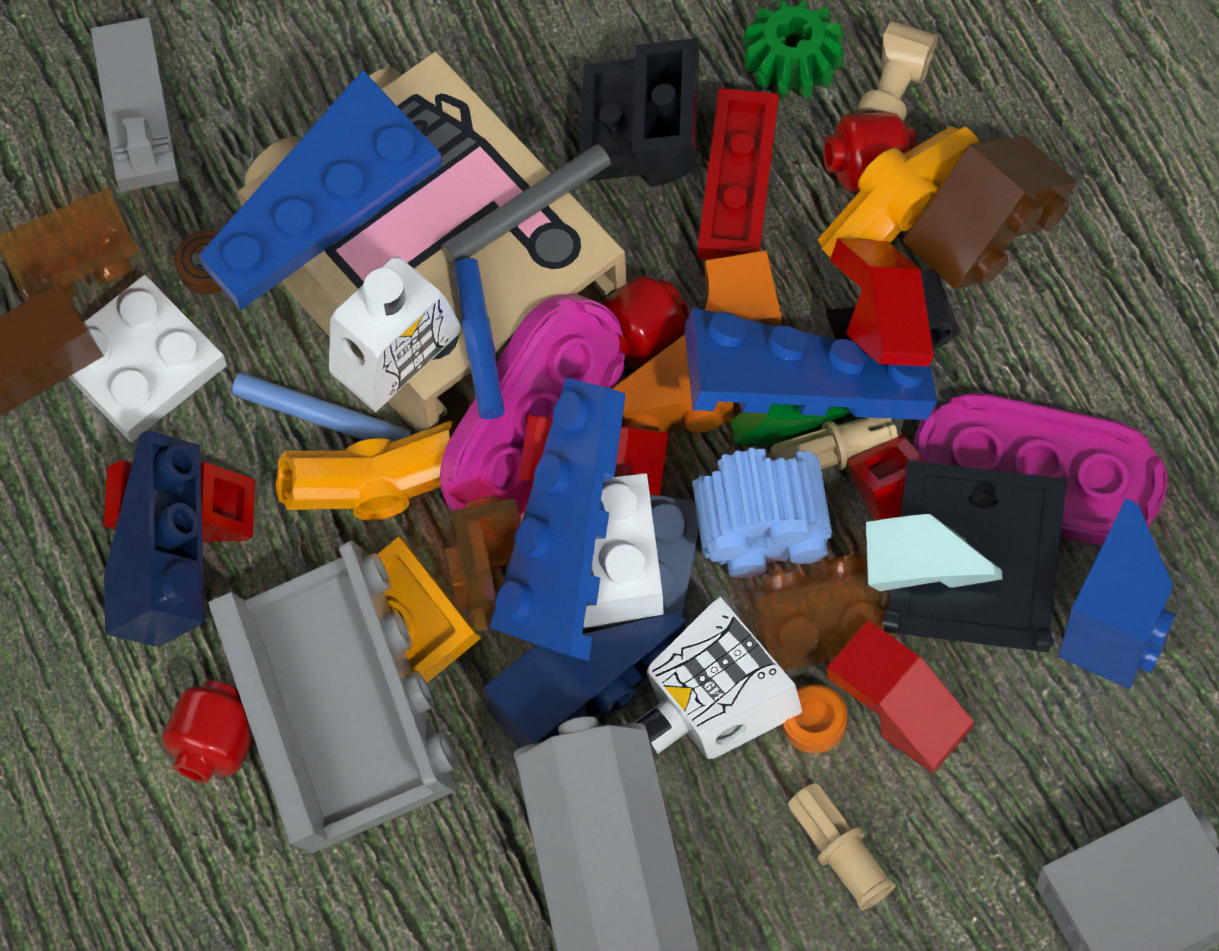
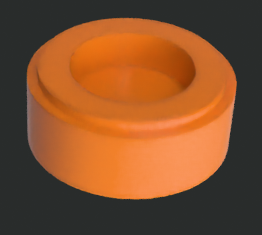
(821, 721)

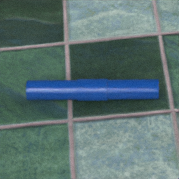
(478, 339)

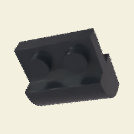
(644, 112)

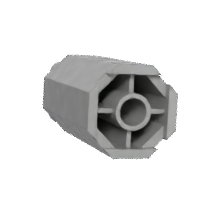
(604, 840)

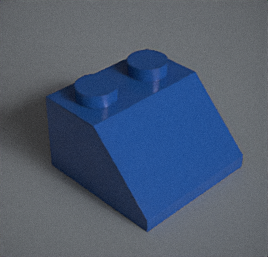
(1121, 610)

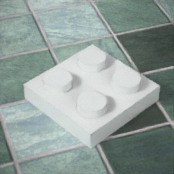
(149, 359)

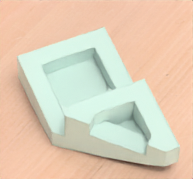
(920, 552)

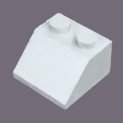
(626, 558)

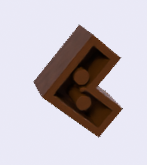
(982, 206)

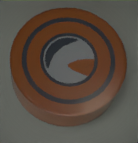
(190, 266)

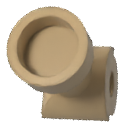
(904, 59)

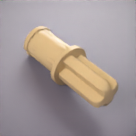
(838, 442)
(840, 846)

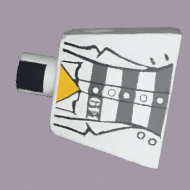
(395, 325)
(717, 686)

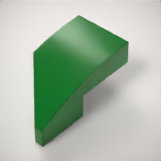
(779, 424)

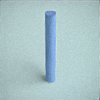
(315, 409)

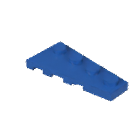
(326, 186)
(780, 365)
(555, 543)

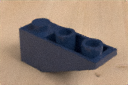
(157, 546)
(551, 687)

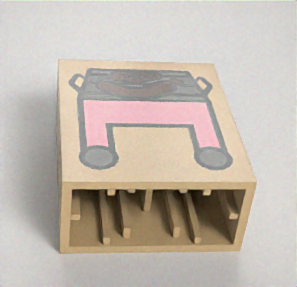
(480, 170)

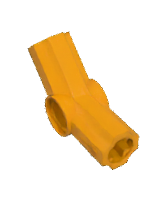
(898, 189)
(368, 477)

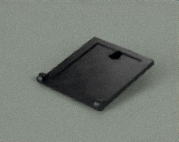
(1012, 524)

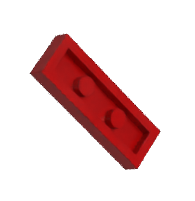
(738, 173)

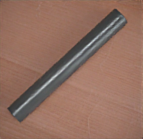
(526, 204)

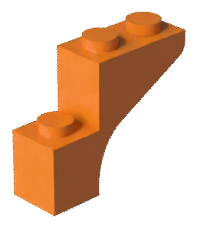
(660, 389)

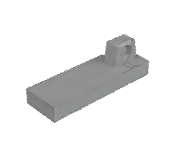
(134, 104)

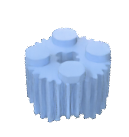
(762, 511)

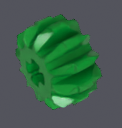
(793, 48)

